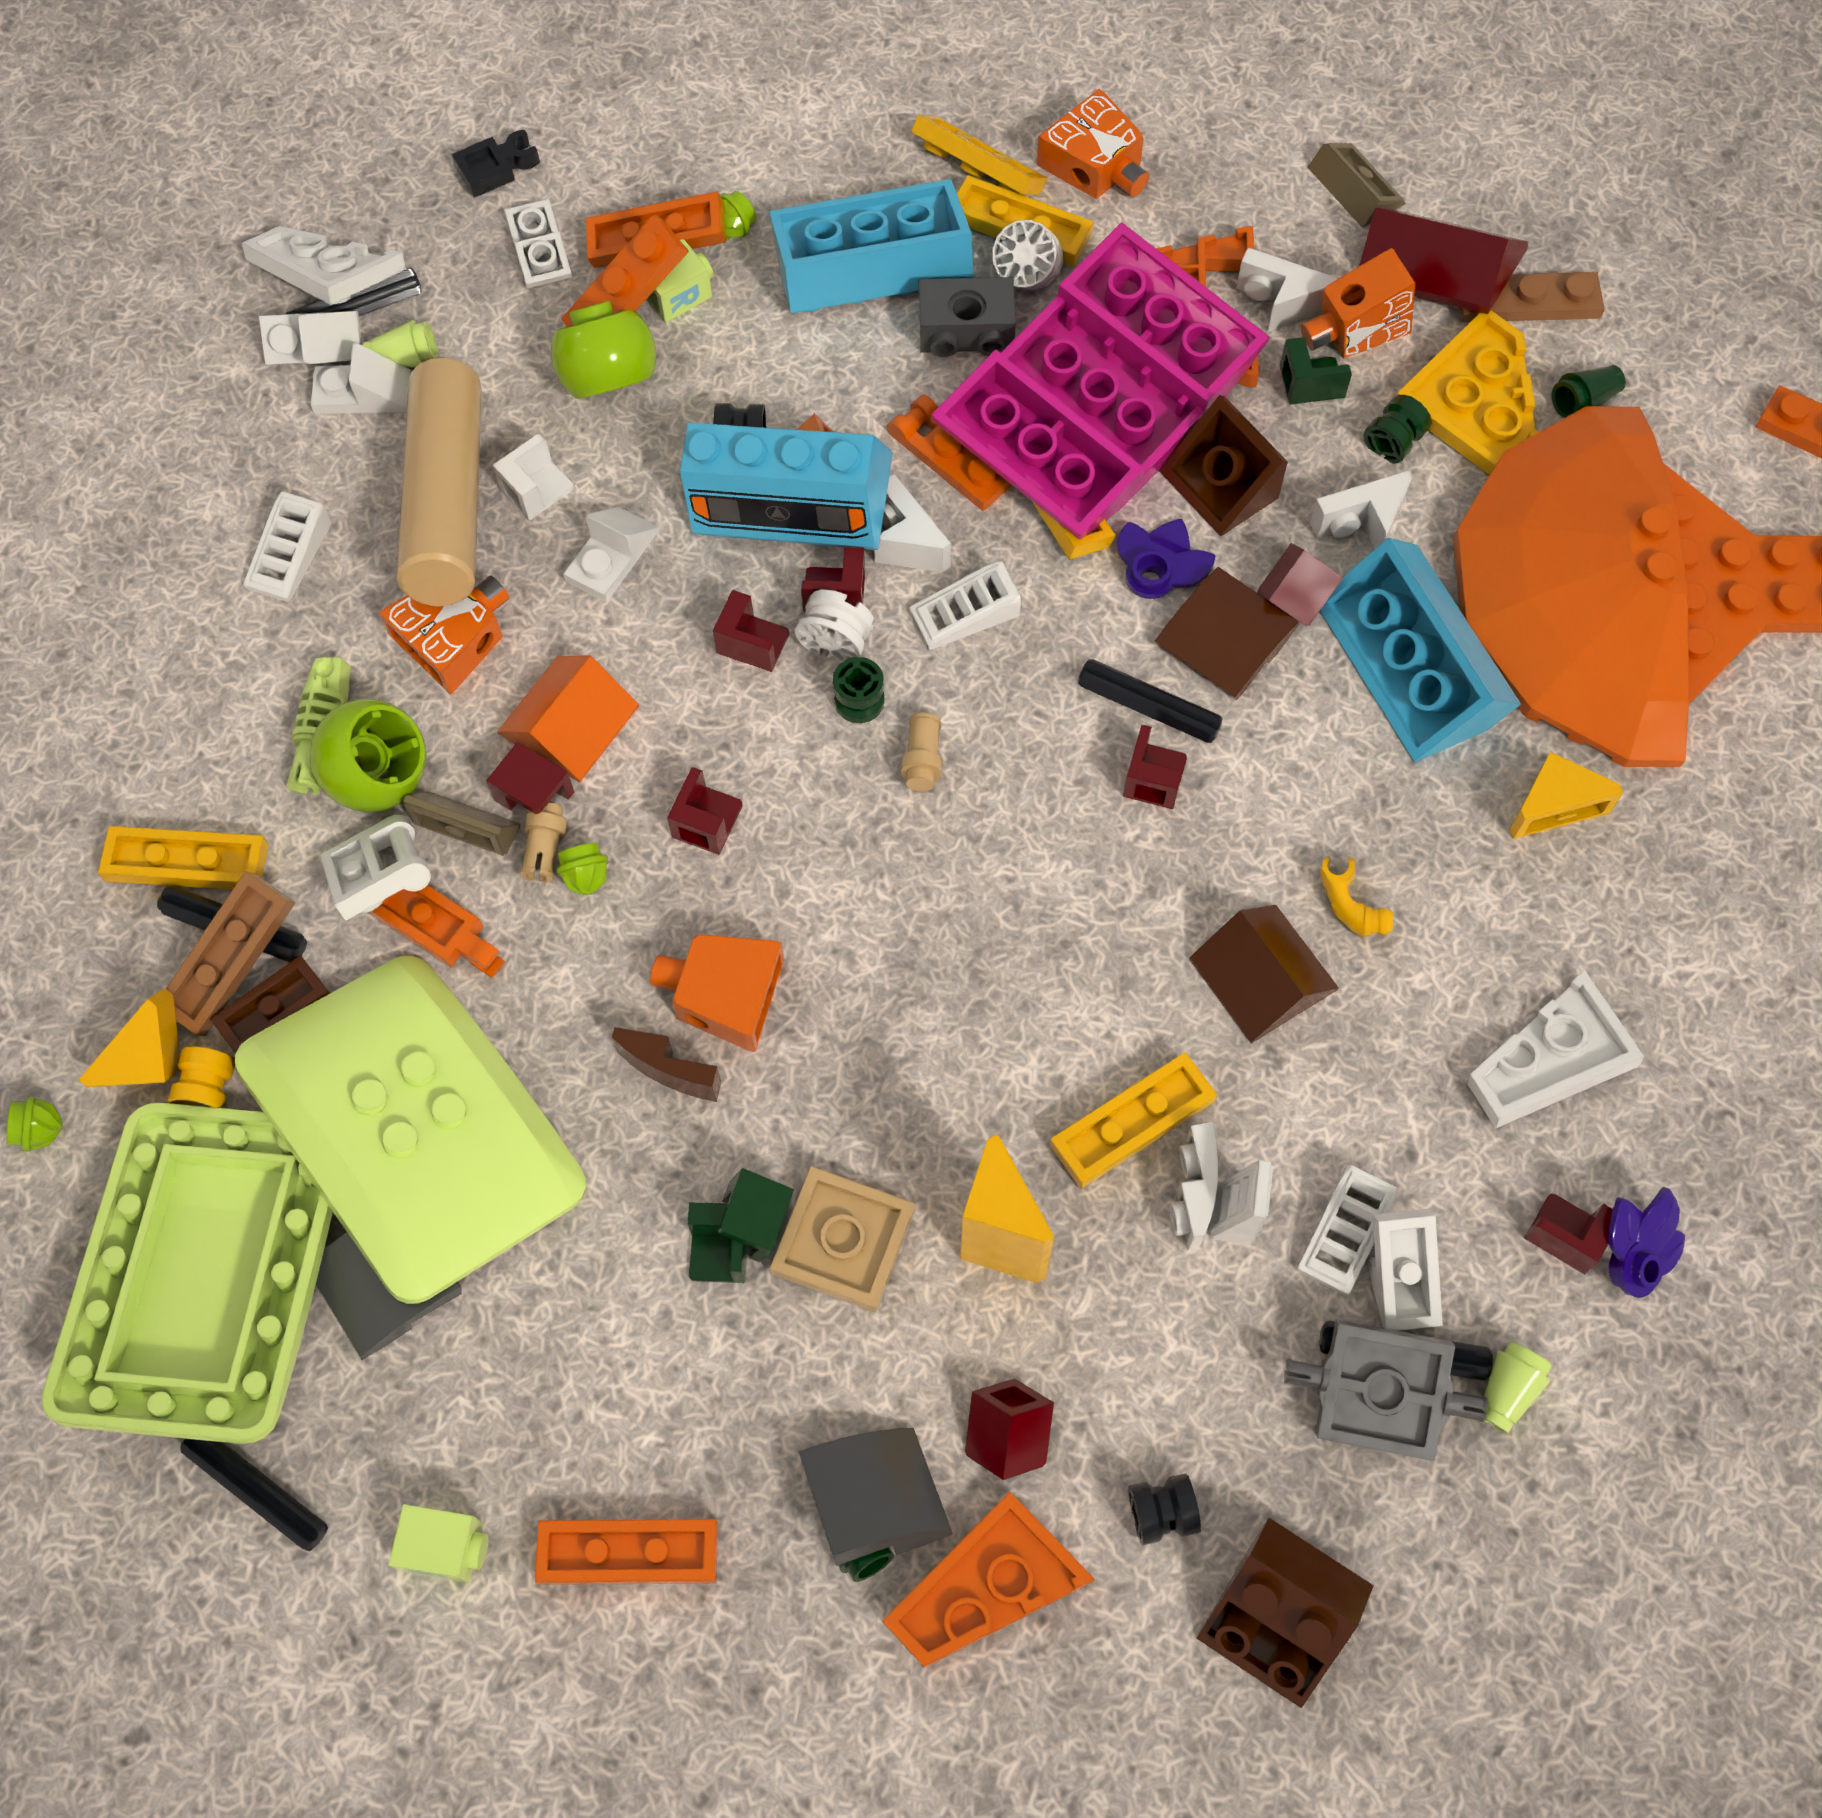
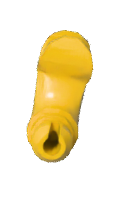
(1356, 916)

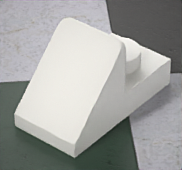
(1289, 285)
(309, 337)
(365, 386)
(1369, 505)
(910, 534)
(611, 551)
(1406, 1270)

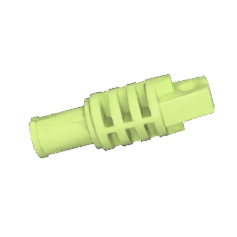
(322, 693)

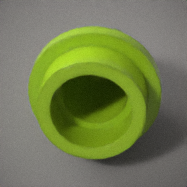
(738, 214)
(583, 868)
(32, 1124)

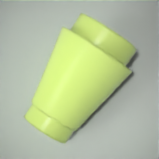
(406, 344)
(1514, 1385)

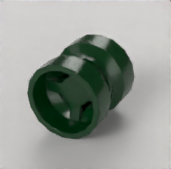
(1401, 424)
(859, 702)

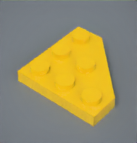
(1479, 391)

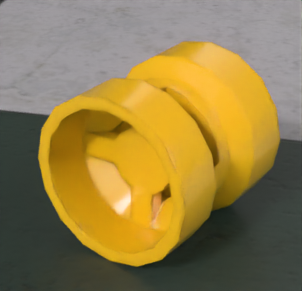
(202, 1077)

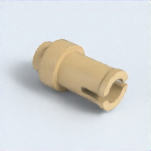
(921, 763)
(542, 842)

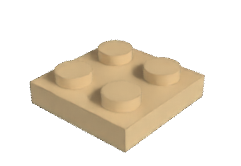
(843, 1239)

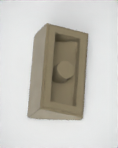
(1353, 181)
(461, 822)

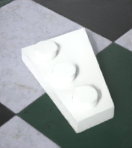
(321, 268)
(1557, 1055)

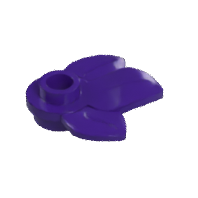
(1164, 553)
(1644, 1243)

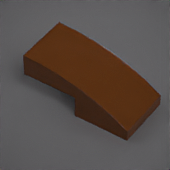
(653, 1058)

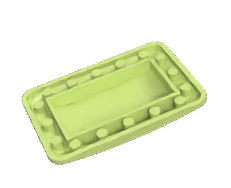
(411, 1127)
(191, 1281)

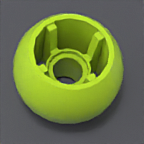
(602, 350)
(382, 740)

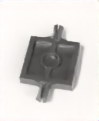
(1385, 1390)

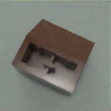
(1286, 1613)

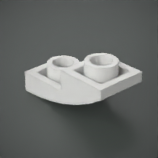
(538, 243)
(1196, 1198)

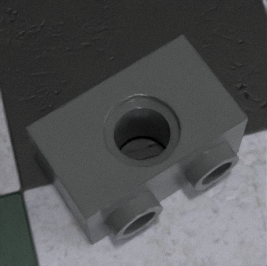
(966, 315)

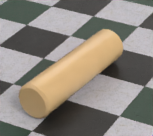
(440, 483)

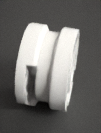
(1028, 255)
(834, 625)

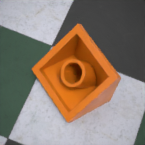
(571, 714)

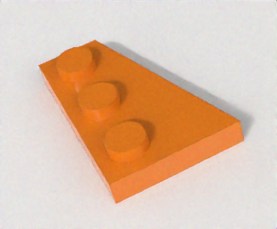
(986, 1583)

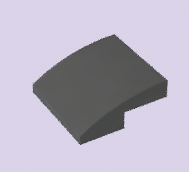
(363, 1303)
(874, 1493)

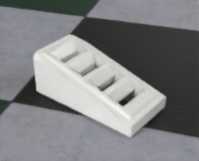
(311, 532)
(973, 621)
(1367, 1187)
(1242, 1204)

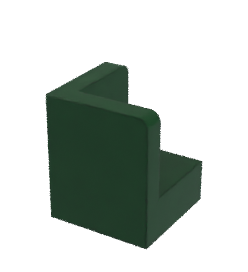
(1309, 378)
(754, 1211)
(713, 1254)

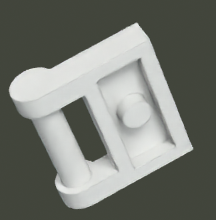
(357, 872)

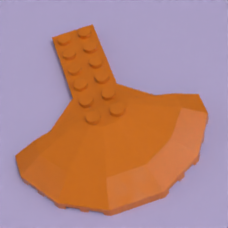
(1619, 584)

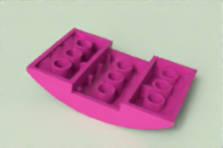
(1102, 382)

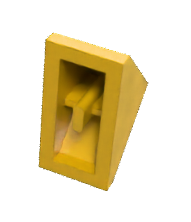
(1563, 796)
(142, 1050)

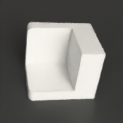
(531, 477)

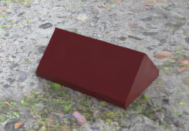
(1446, 259)

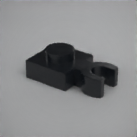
(492, 165)

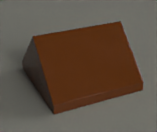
(1226, 467)
(1262, 970)

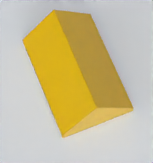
(1003, 1221)

